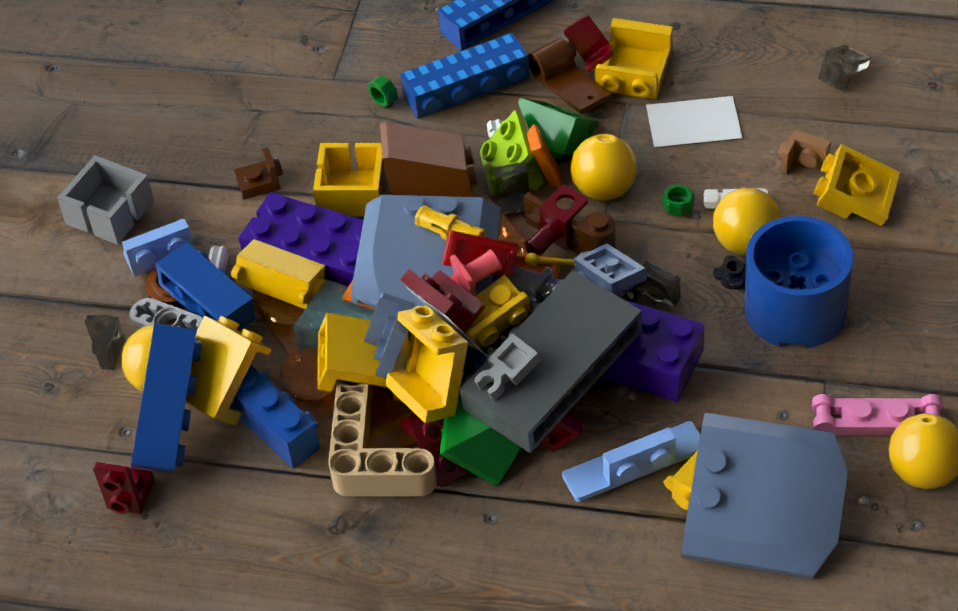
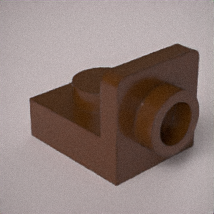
(259, 177)

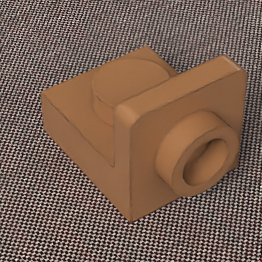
(803, 150)

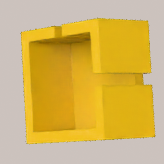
(345, 189)

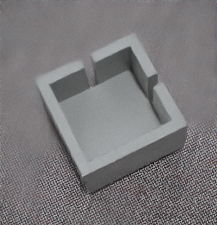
(106, 199)

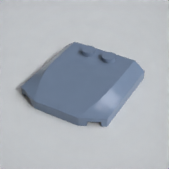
(394, 243)
(765, 496)

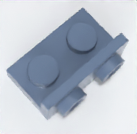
(610, 269)
(387, 331)

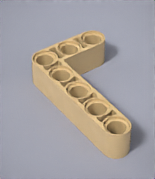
(365, 465)

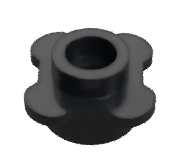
(731, 272)

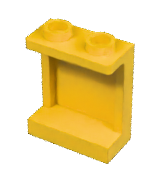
(638, 59)
(347, 356)
(222, 366)
(432, 366)

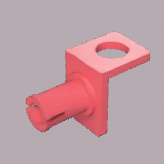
(475, 271)

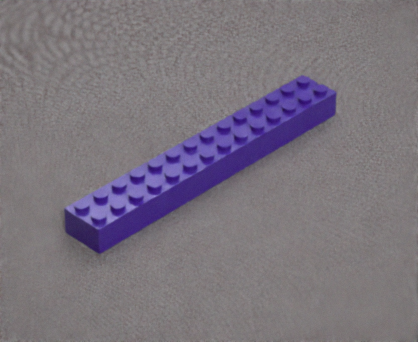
(655, 362)

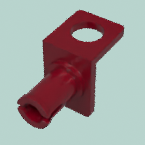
(589, 42)
(555, 221)

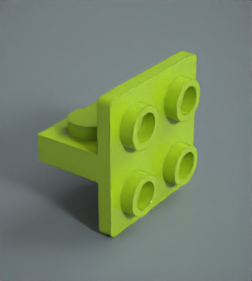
(508, 147)

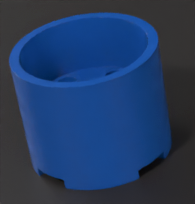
(797, 281)

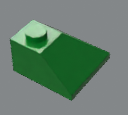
(559, 127)
(476, 446)

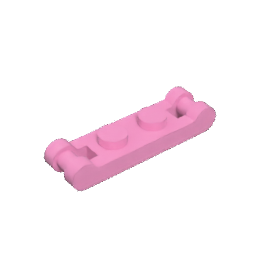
(869, 415)

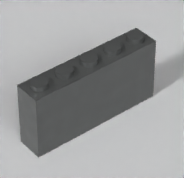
(578, 338)

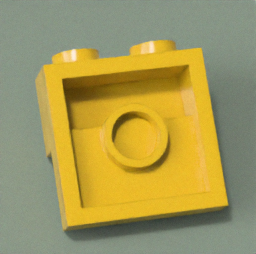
(856, 185)

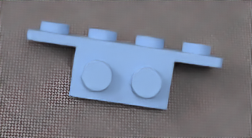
(632, 461)

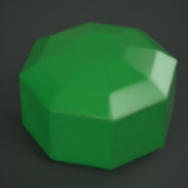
(382, 91)
(678, 200)

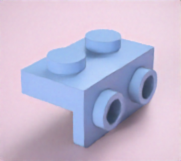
(147, 249)

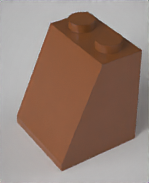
(426, 162)

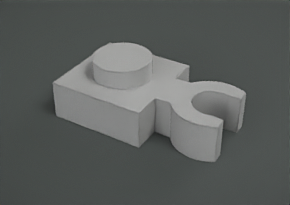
(509, 362)

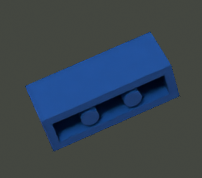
(204, 287)

